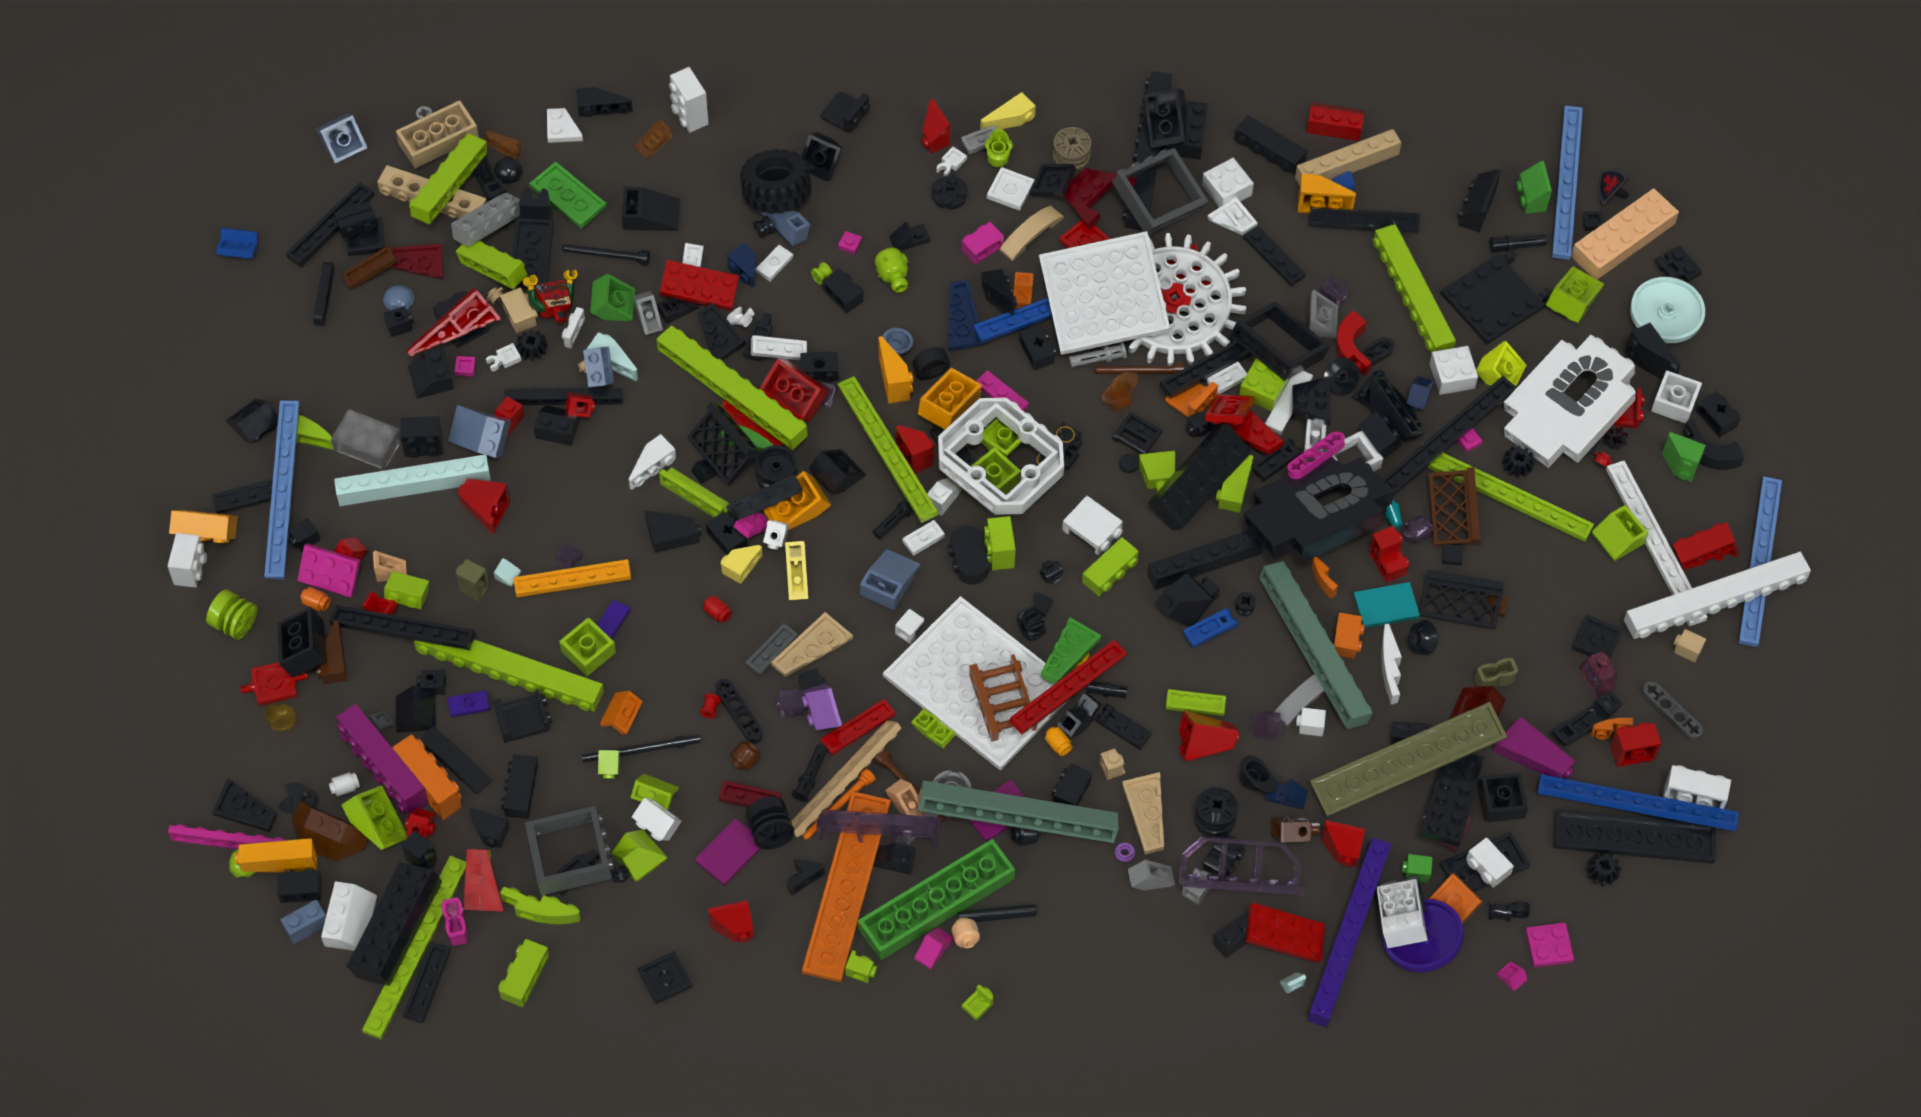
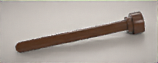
(1139, 369)
(884, 759)

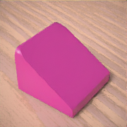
(1512, 975)

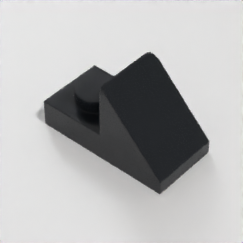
(909, 237)
(808, 873)

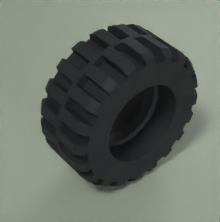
(775, 181)

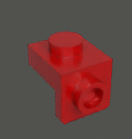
(380, 605)

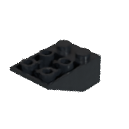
(649, 210)

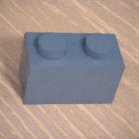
(304, 921)

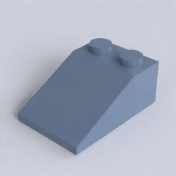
(479, 431)

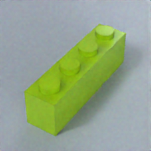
(492, 263)

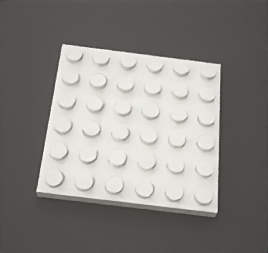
(1104, 293)

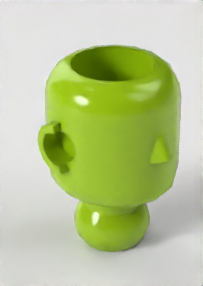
(892, 268)

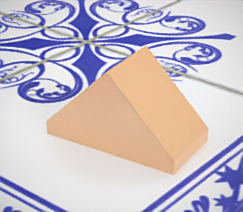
(385, 564)

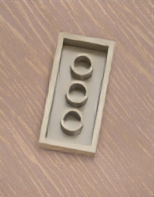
(436, 134)

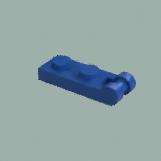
(1210, 628)

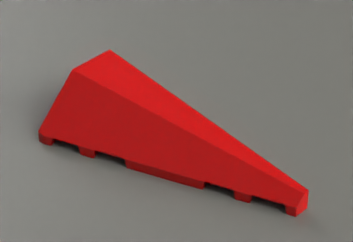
(463, 317)

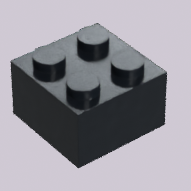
(421, 436)
(1503, 797)

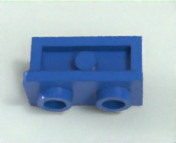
(237, 243)

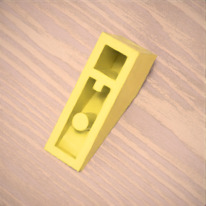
(1011, 114)
(796, 570)

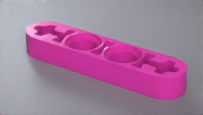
(1299, 467)

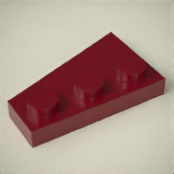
(420, 260)

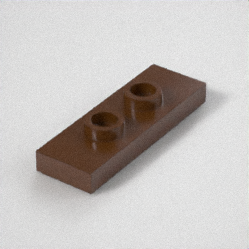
(369, 267)

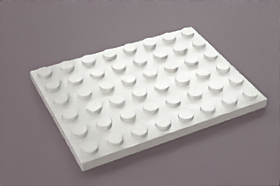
(938, 678)

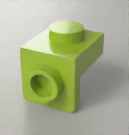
(978, 1002)

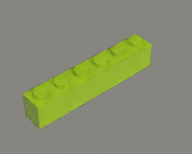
(448, 178)

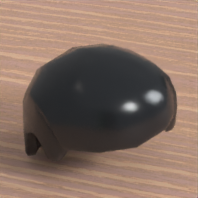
(508, 169)

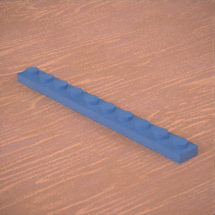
(1567, 183)
(282, 490)
(1761, 554)

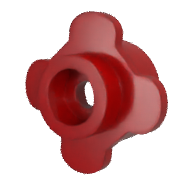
(1603, 458)

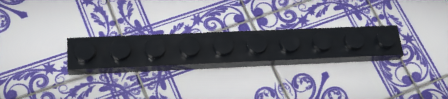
(1449, 434)

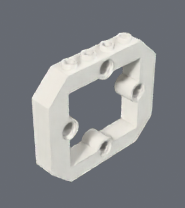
(1009, 413)

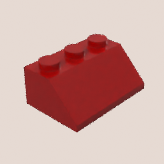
(1335, 121)

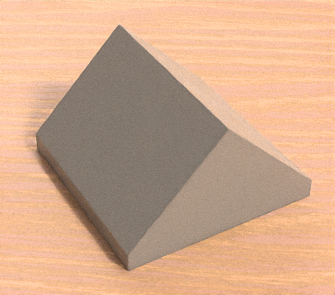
(1323, 316)

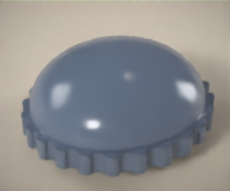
(397, 297)
(899, 340)

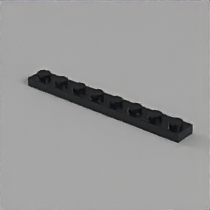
(403, 627)

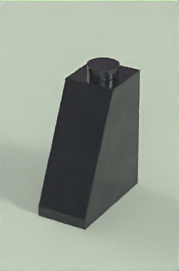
(671, 530)

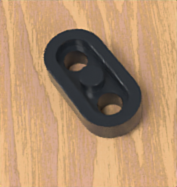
(1376, 352)

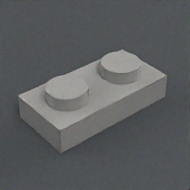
(975, 141)

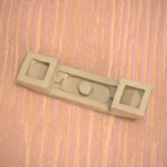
(1029, 230)

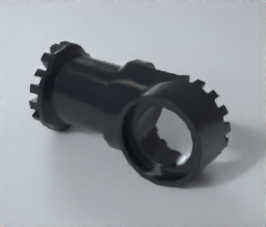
(1516, 909)

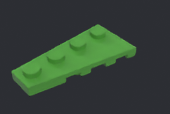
(1071, 648)

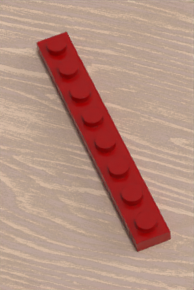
(1067, 687)

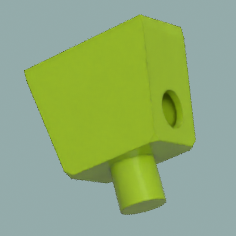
(1157, 468)

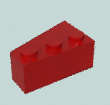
(1705, 546)

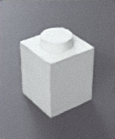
(1311, 721)

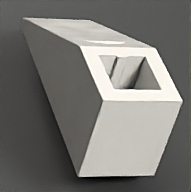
(653, 458)

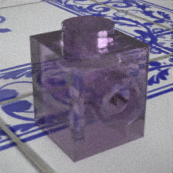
(790, 703)

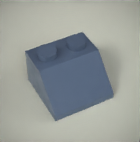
(341, 138)

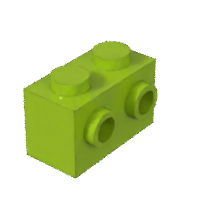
(406, 590)

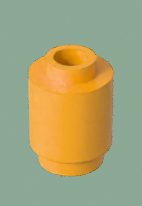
(1058, 741)

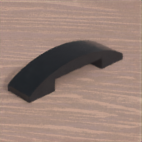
(488, 180)
(1583, 723)

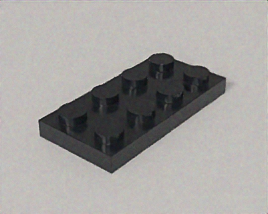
(1505, 844)

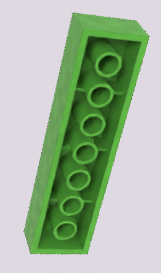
(936, 899)

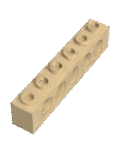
(410, 182)

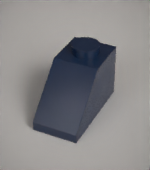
(1420, 393)

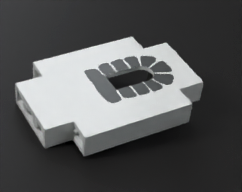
(1553, 422)

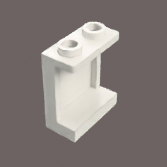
(1093, 524)

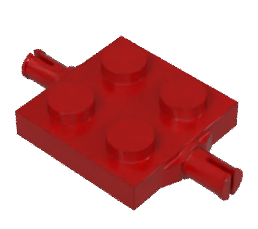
(272, 684)

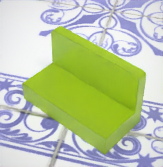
(651, 787)

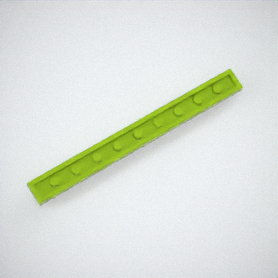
(888, 449)
(1518, 499)
(392, 995)

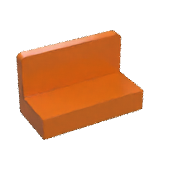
(621, 711)

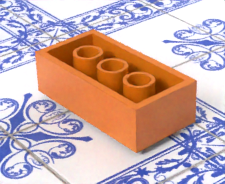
(440, 791)

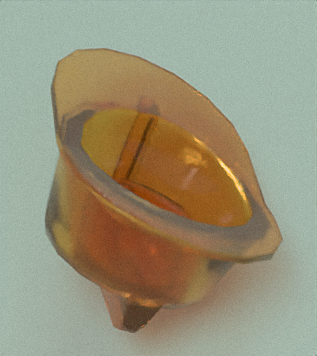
(1120, 392)

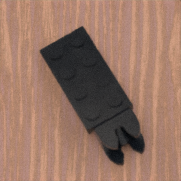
(534, 235)

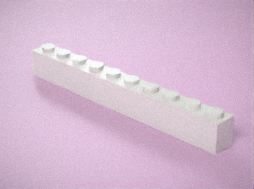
(1717, 595)

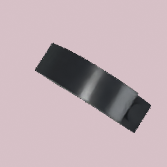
(1715, 456)

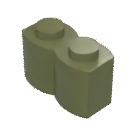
(1498, 674)

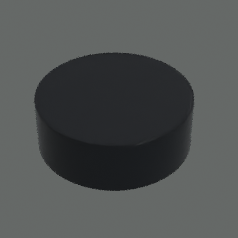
(1129, 463)

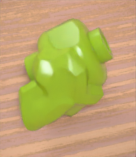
(998, 148)

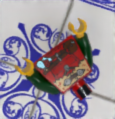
(551, 298)

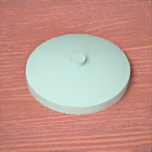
(1670, 306)

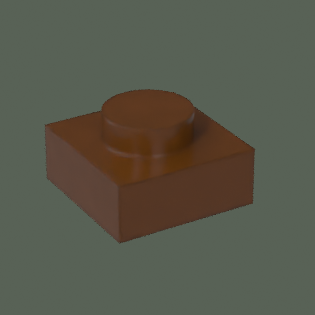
(1493, 599)

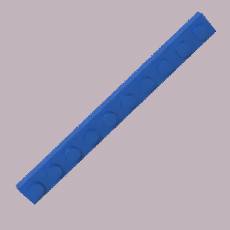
(1638, 802)

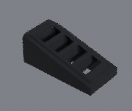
(675, 314)

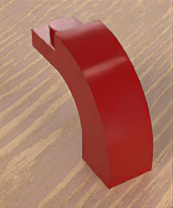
(1350, 329)

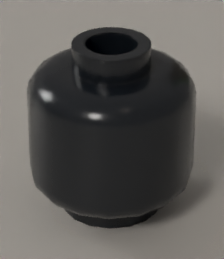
(1024, 836)

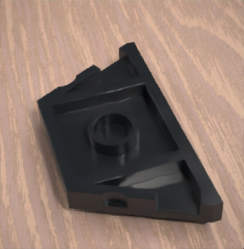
(1312, 399)

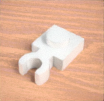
(951, 160)
(505, 356)

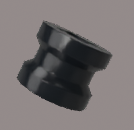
(763, 226)
(1242, 608)

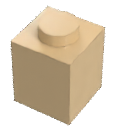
(1689, 645)

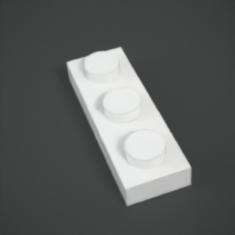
(777, 347)

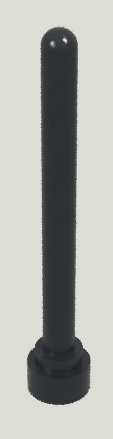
(641, 257)

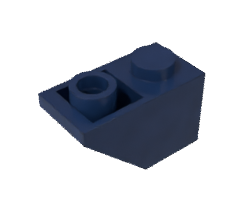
(743, 262)

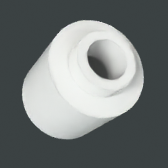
(344, 784)

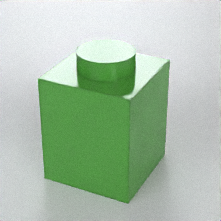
(1418, 866)

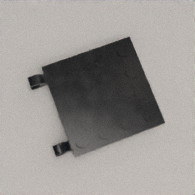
(1494, 298)

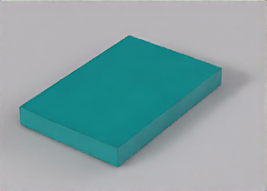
(1386, 605)

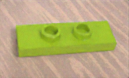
(1196, 702)

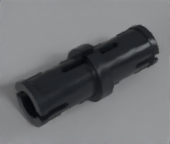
(1107, 689)

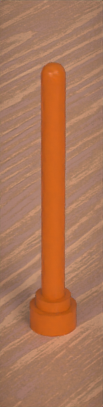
(866, 778)

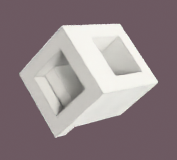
(781, 529)

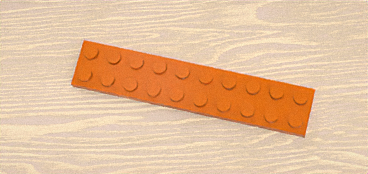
(844, 896)

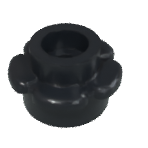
(620, 874)

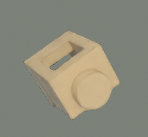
(1112, 764)

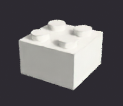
(1227, 182)
(1453, 370)
(1676, 397)
(187, 560)

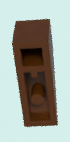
(334, 668)

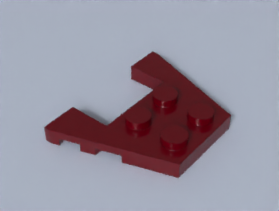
(1087, 189)

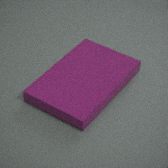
(990, 830)
(728, 852)

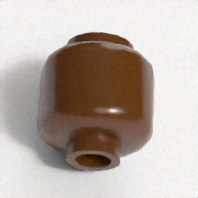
(745, 755)

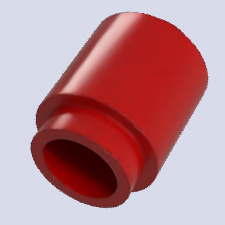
(717, 609)

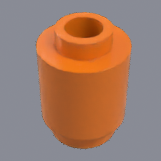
(315, 599)

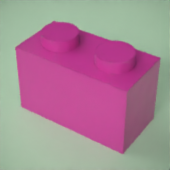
(982, 242)

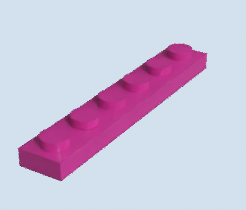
(215, 838)

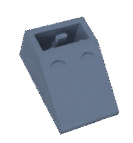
(888, 579)

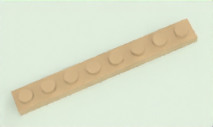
(844, 776)

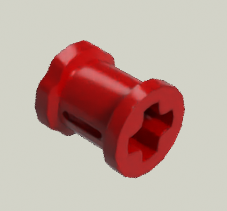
(710, 706)

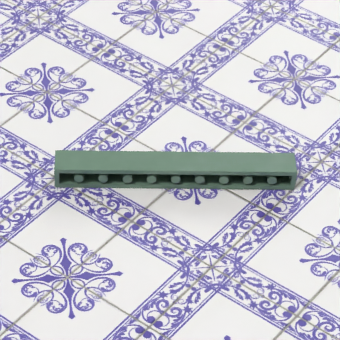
(1315, 645)
(1018, 811)

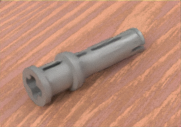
(1108, 355)

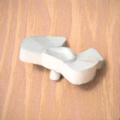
(737, 317)

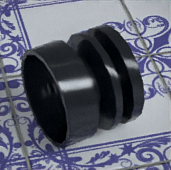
(1213, 821)
(769, 823)

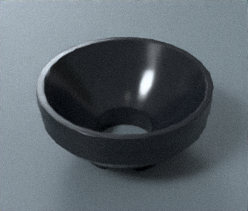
(1427, 637)

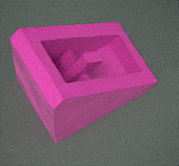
(933, 947)

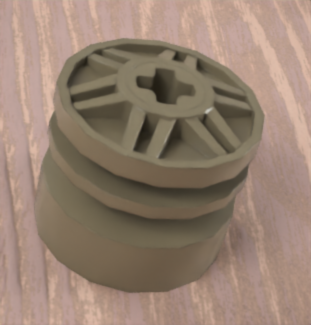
(1072, 147)

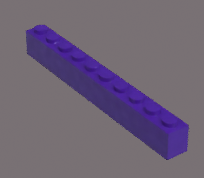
(1349, 932)

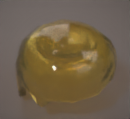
(280, 717)

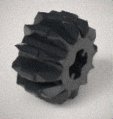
(531, 345)
(1518, 461)
(1031, 623)
(1604, 876)

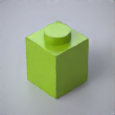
(609, 763)

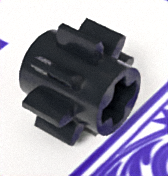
(1617, 442)
(1051, 571)

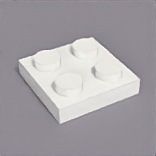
(1010, 188)

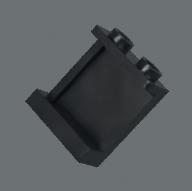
(522, 717)

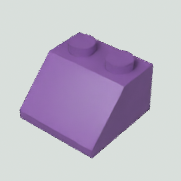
(821, 707)

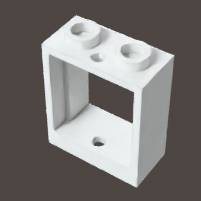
(1366, 448)

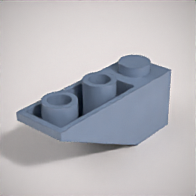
(790, 225)

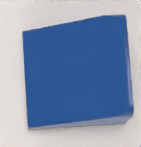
(1345, 180)

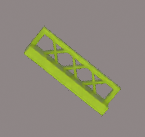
(693, 492)

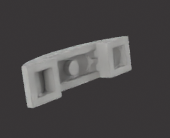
(1301, 697)

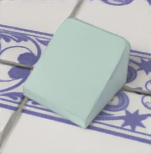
(505, 572)
(1293, 982)

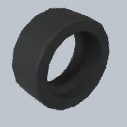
(931, 362)

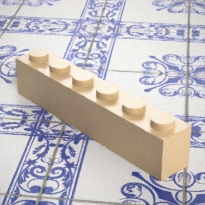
(1353, 156)

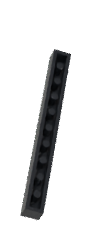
(558, 396)

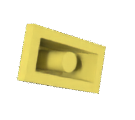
(741, 562)

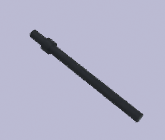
(679, 742)

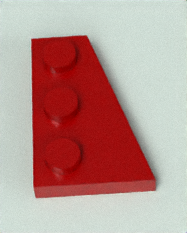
(1258, 434)
(480, 883)

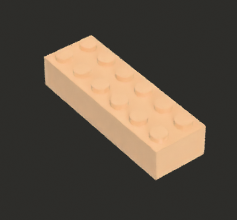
(1624, 234)

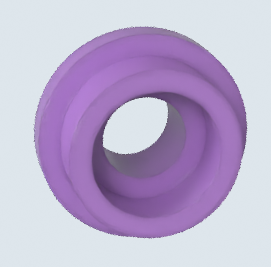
(1125, 847)

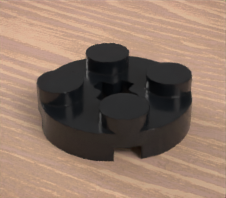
(951, 183)

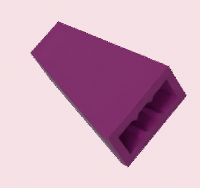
(1534, 751)

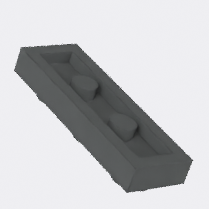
(777, 643)

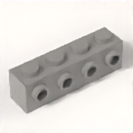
(486, 219)

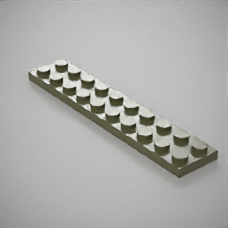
(1408, 759)

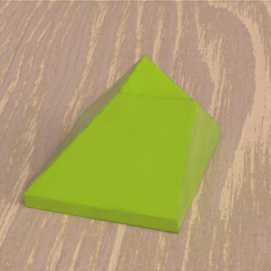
(638, 854)

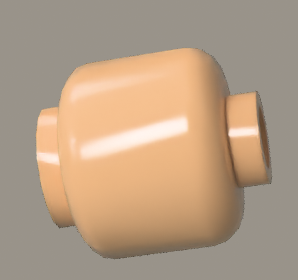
(965, 933)

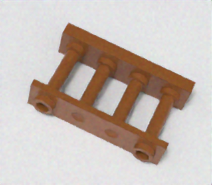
(983, 693)

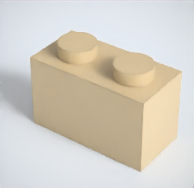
(518, 310)

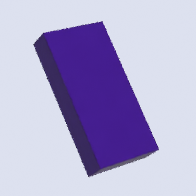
(613, 618)

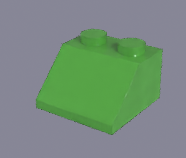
(1534, 189)
(612, 299)
(1682, 455)

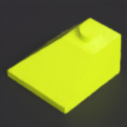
(1499, 363)

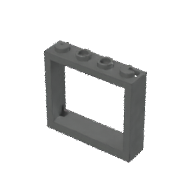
(1137, 207)
(575, 877)

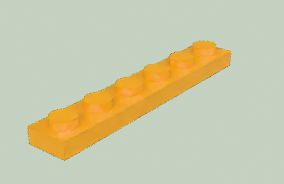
(572, 578)

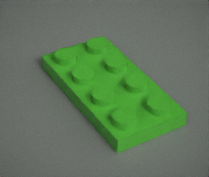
(569, 195)

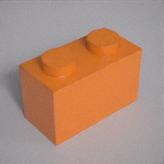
(1347, 635)

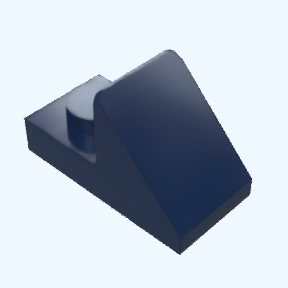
(1288, 795)

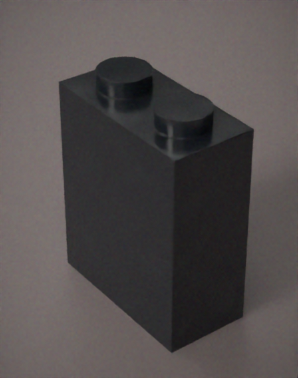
(444, 306)

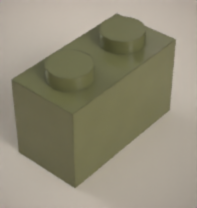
(472, 580)

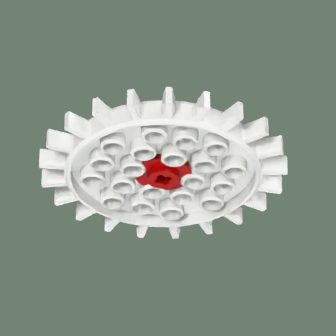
(1218, 309)

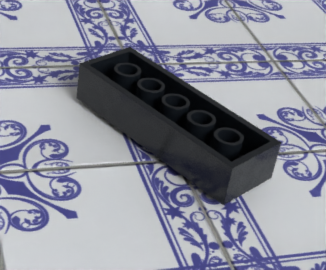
(1199, 476)
(394, 924)

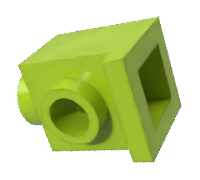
(860, 968)

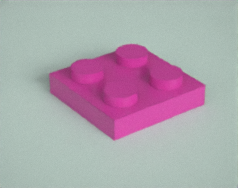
(1549, 945)

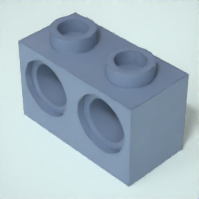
(598, 366)

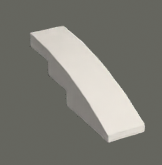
(1390, 661)

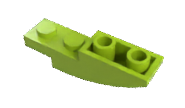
(547, 911)

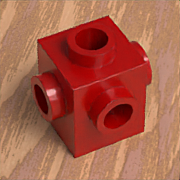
(420, 821)

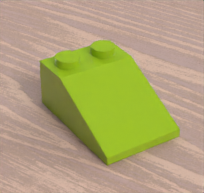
(1574, 294)
(375, 817)

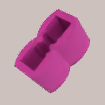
(455, 921)

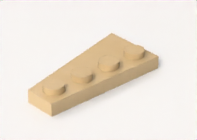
(811, 645)
(1146, 809)

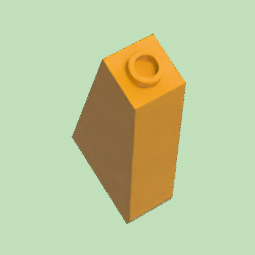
(277, 856)

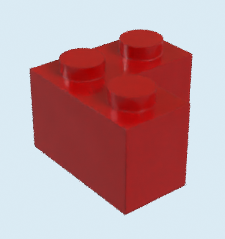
(1387, 555)

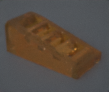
(662, 131)
(506, 145)

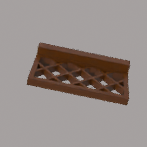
(1471, 507)

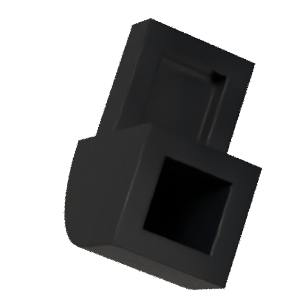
(1080, 717)

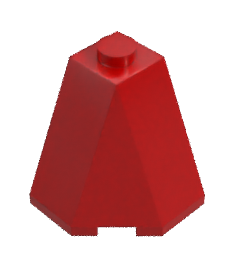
(485, 501)
(1205, 736)

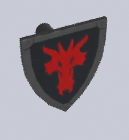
(1610, 184)

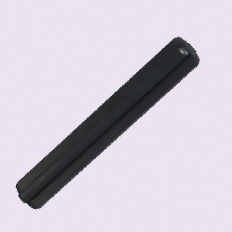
(999, 913)

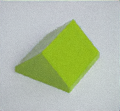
(1000, 437)

